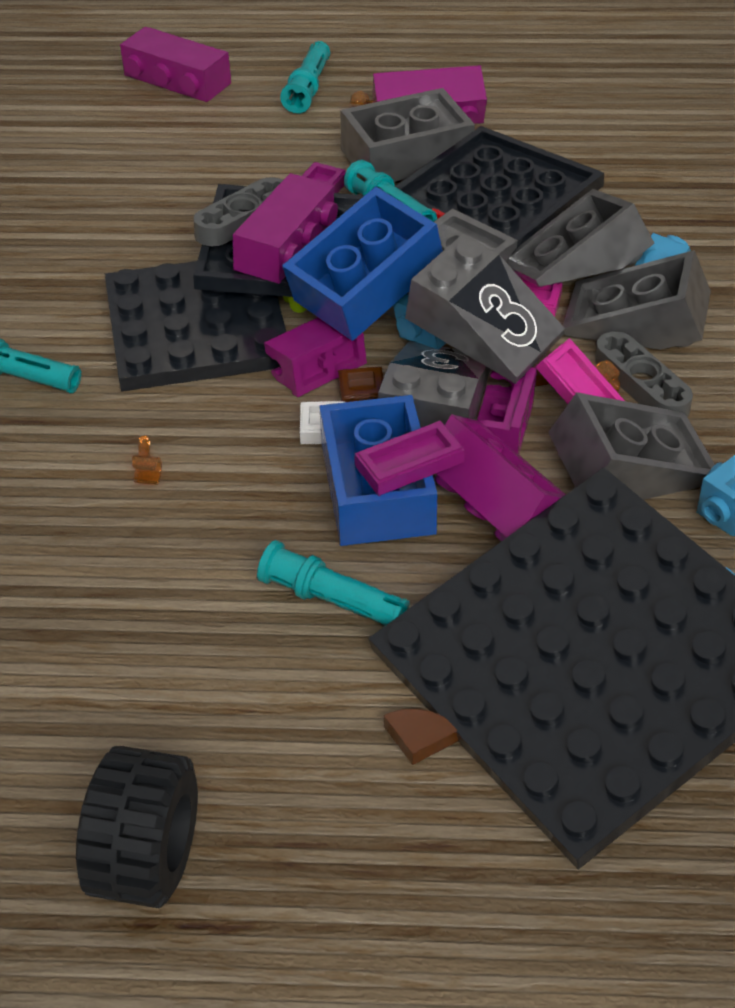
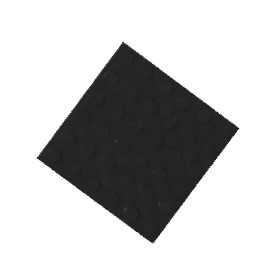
(580, 662)

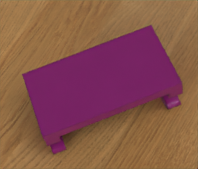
(313, 355)
(509, 408)

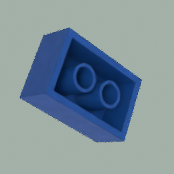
(362, 262)
(357, 509)

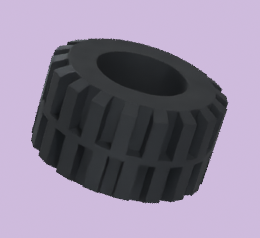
(137, 826)

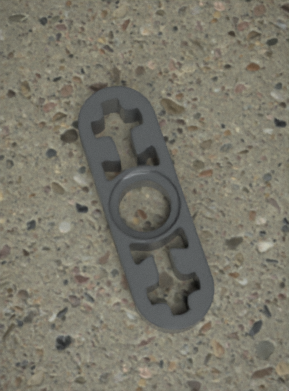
(221, 219)
(630, 357)

